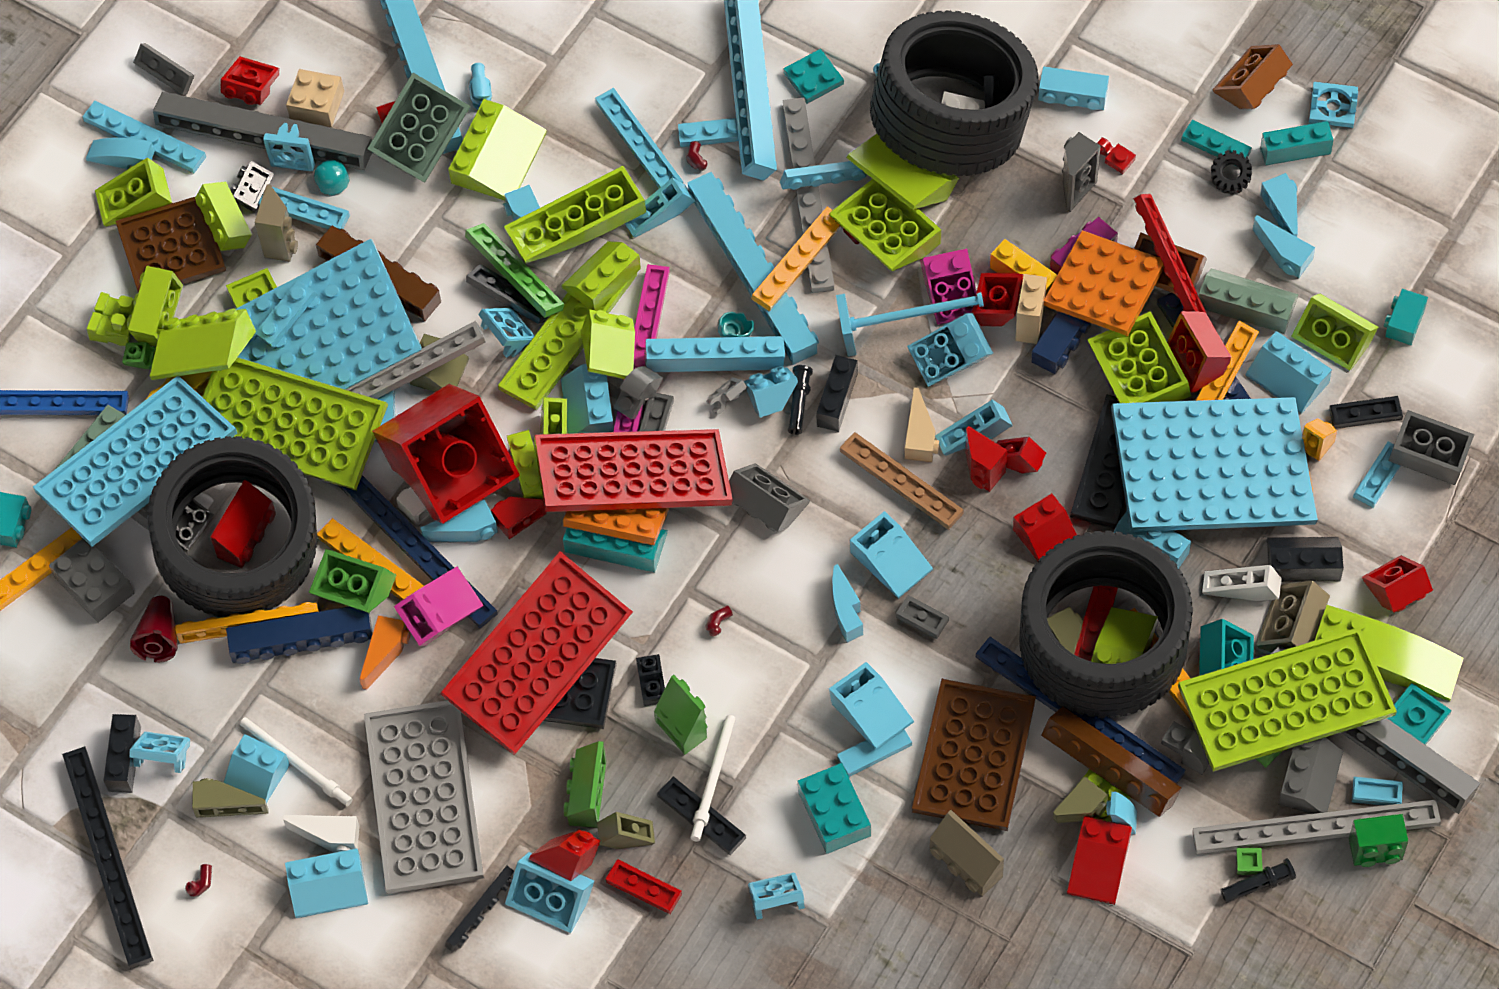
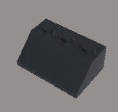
(1306, 558)

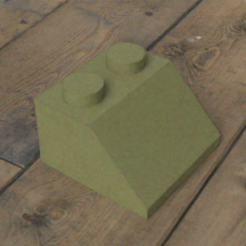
(443, 375)

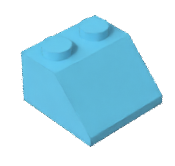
(256, 767)

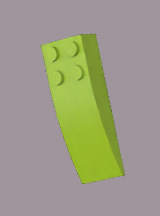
(577, 216)
(1398, 653)

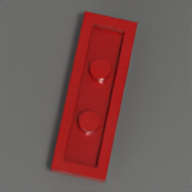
(643, 886)

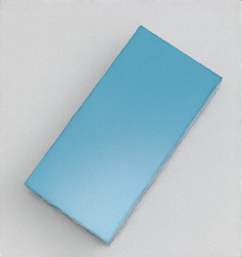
(1376, 791)

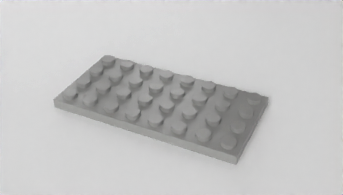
(423, 796)

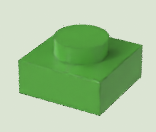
(1249, 861)

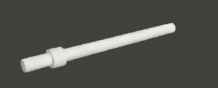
(329, 787)
(701, 816)

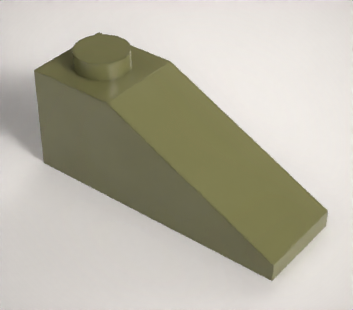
(217, 798)

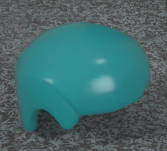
(331, 177)
(735, 325)

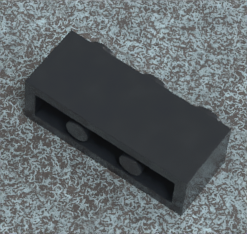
(837, 393)
(119, 766)

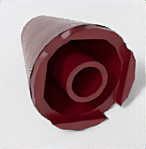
(156, 631)

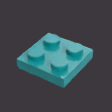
(813, 76)
(1419, 714)

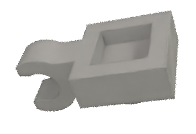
(727, 392)

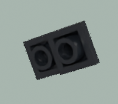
(650, 679)

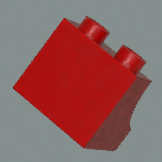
(447, 451)

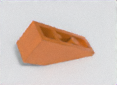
(384, 648)

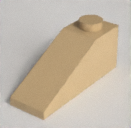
(921, 433)

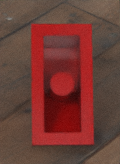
(1023, 454)
(517, 514)

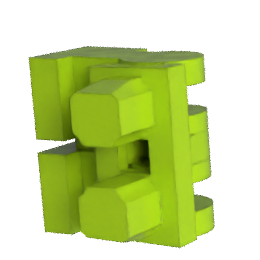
(110, 320)

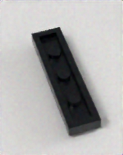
(503, 291)
(686, 803)
(474, 918)

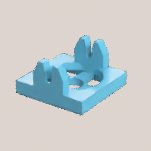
(1346, 120)
(295, 160)
(495, 321)
(158, 753)
(777, 897)

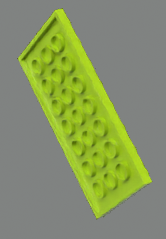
(308, 420)
(1286, 699)

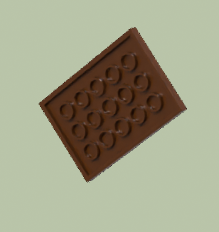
(974, 754)

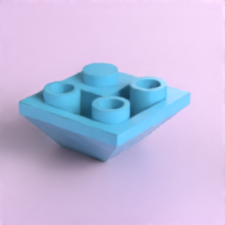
(771, 390)

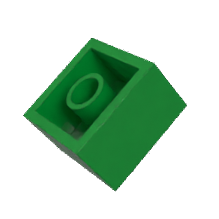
(1378, 840)

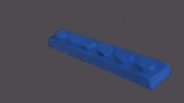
(61, 402)

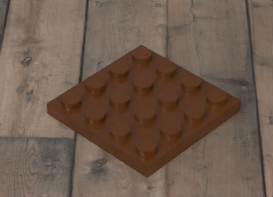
(171, 240)

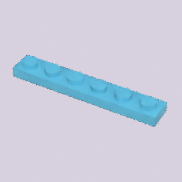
(127, 127)
(636, 138)

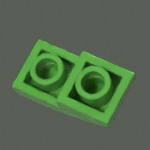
(139, 355)

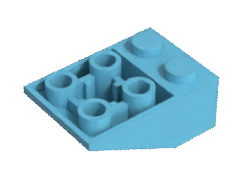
(950, 349)
(890, 554)
(870, 705)

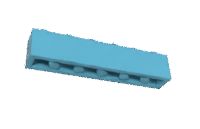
(714, 354)

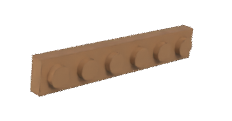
(901, 480)

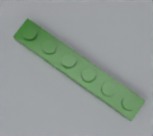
(514, 270)

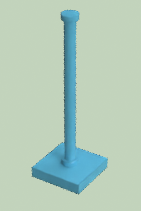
(850, 324)

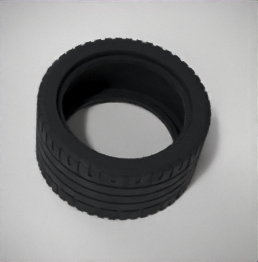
(945, 136)
(232, 462)
(1113, 562)

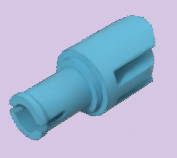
(479, 85)

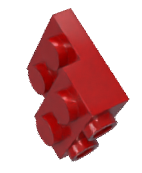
(249, 80)

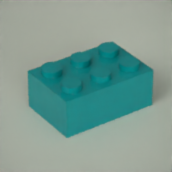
(834, 808)

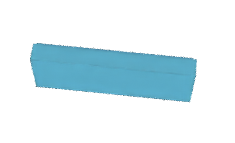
(1377, 478)
(865, 755)

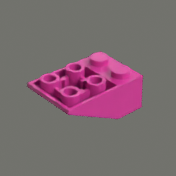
(947, 279)
(438, 606)

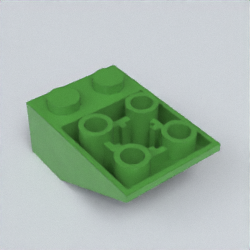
(681, 715)

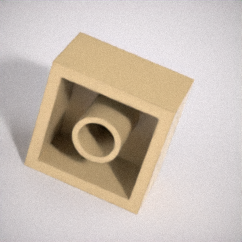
(315, 98)

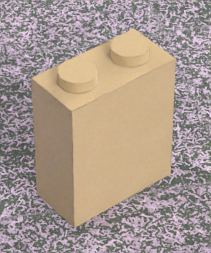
(1031, 309)

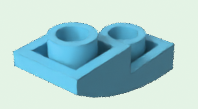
(1122, 811)

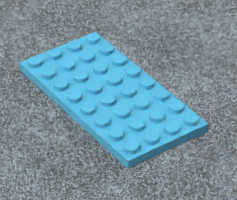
(121, 466)

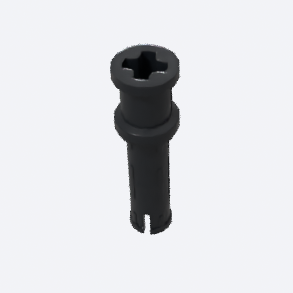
(799, 393)
(1268, 877)

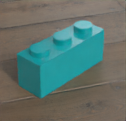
(1296, 143)

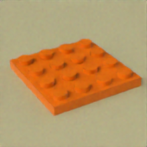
(1104, 283)
(627, 524)

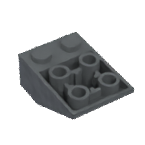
(190, 525)

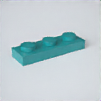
(1212, 140)

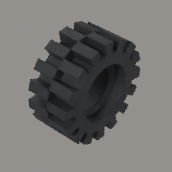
(1231, 159)

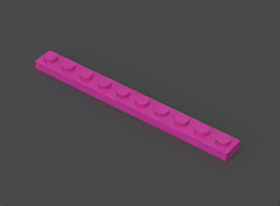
(645, 328)

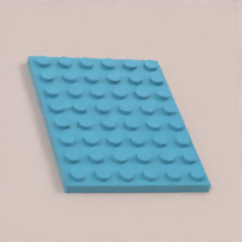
(347, 329)
(1213, 464)

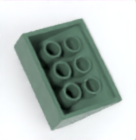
(418, 127)

